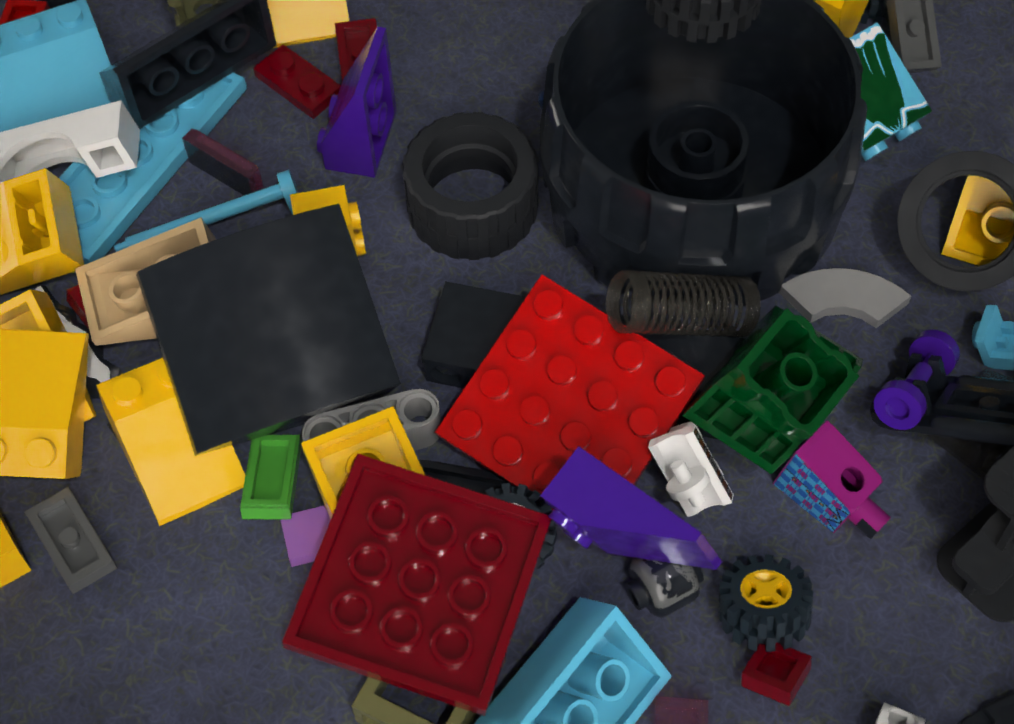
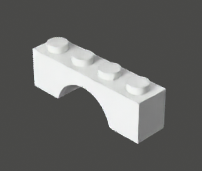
(97, 137)

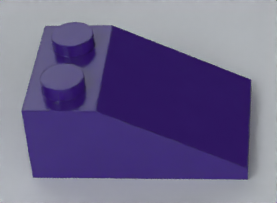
(361, 112)
(619, 518)

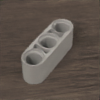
(407, 406)

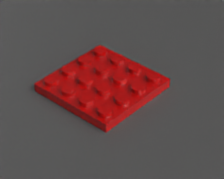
(567, 383)

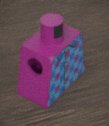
(833, 482)

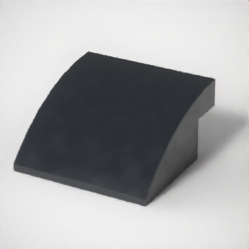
(267, 328)

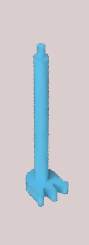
(225, 210)

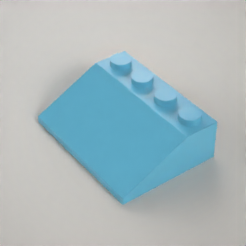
(50, 65)

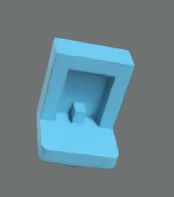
(994, 339)

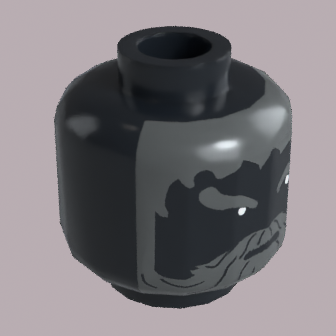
(662, 585)

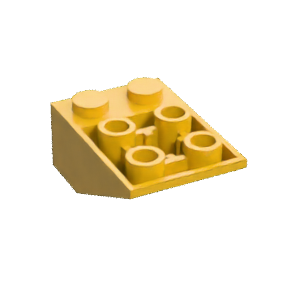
(36, 231)

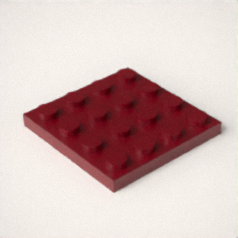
(418, 584)

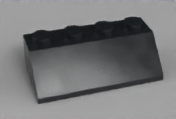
(189, 58)

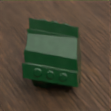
(775, 389)

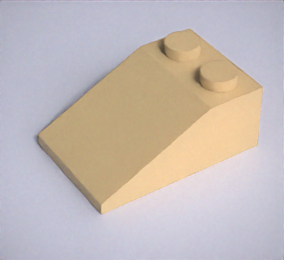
(112, 290)

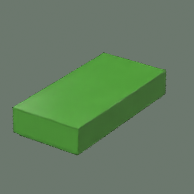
(271, 477)

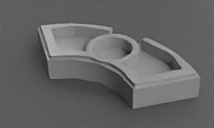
(844, 292)

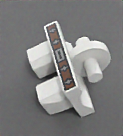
(690, 469)

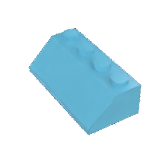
(583, 673)

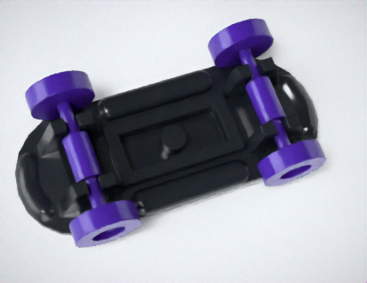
(942, 404)

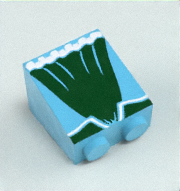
(889, 92)

